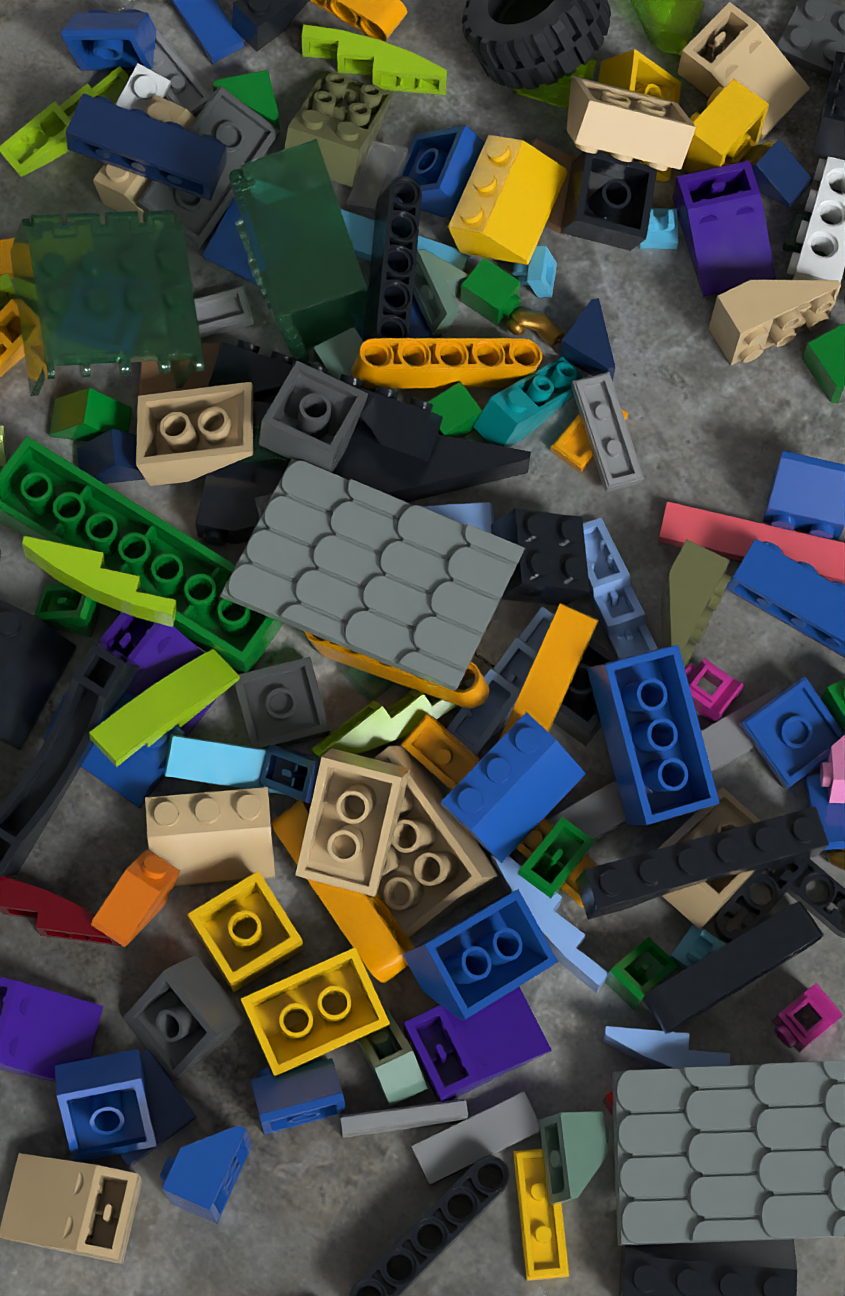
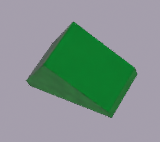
(255, 92)
(827, 362)
(88, 415)
(67, 609)
(556, 857)
(640, 972)

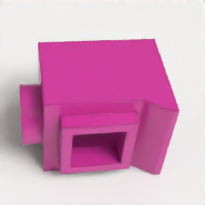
(728, 690)
(792, 1032)

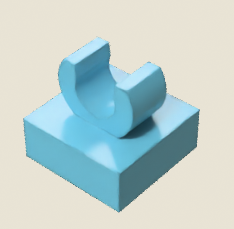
(661, 229)
(539, 273)
(695, 947)

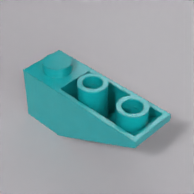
(527, 404)

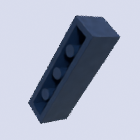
(146, 146)

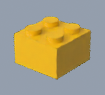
(725, 128)
(245, 931)

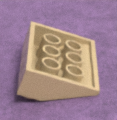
(429, 853)

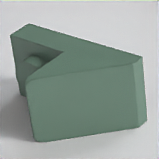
(435, 290)

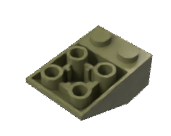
(343, 120)
(691, 595)

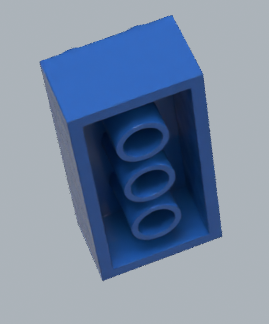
(653, 736)

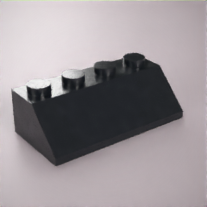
(709, 1269)

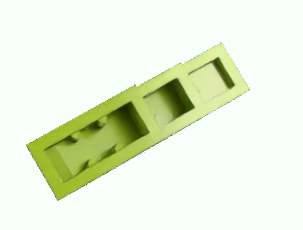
(361, 55)
(45, 135)
(85, 573)
(163, 706)
(377, 726)

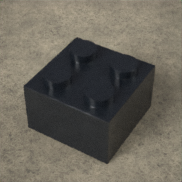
(608, 200)
(553, 559)
(578, 710)

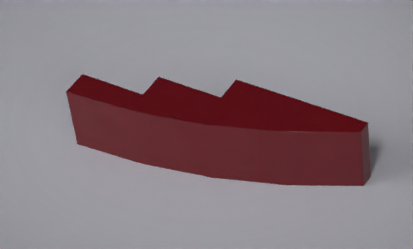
(54, 914)

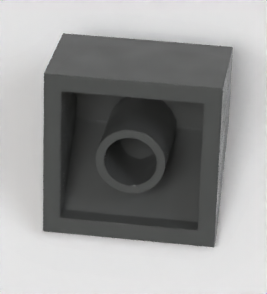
(312, 417)
(184, 1016)

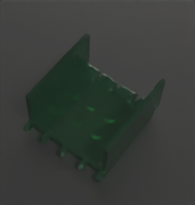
(299, 247)
(105, 294)

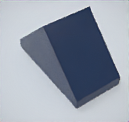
(778, 172)
(588, 342)
(110, 457)
(290, 772)

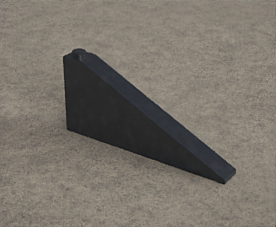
(228, 504)

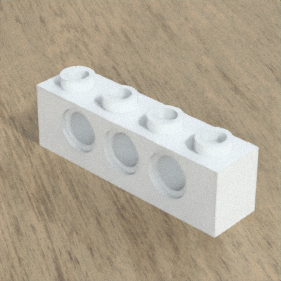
(817, 234)

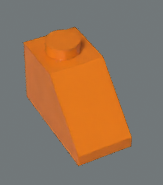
(136, 898)

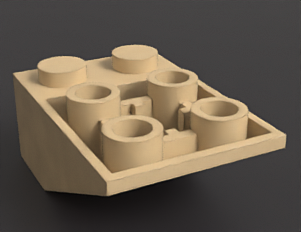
(740, 49)
(769, 314)
(71, 1207)

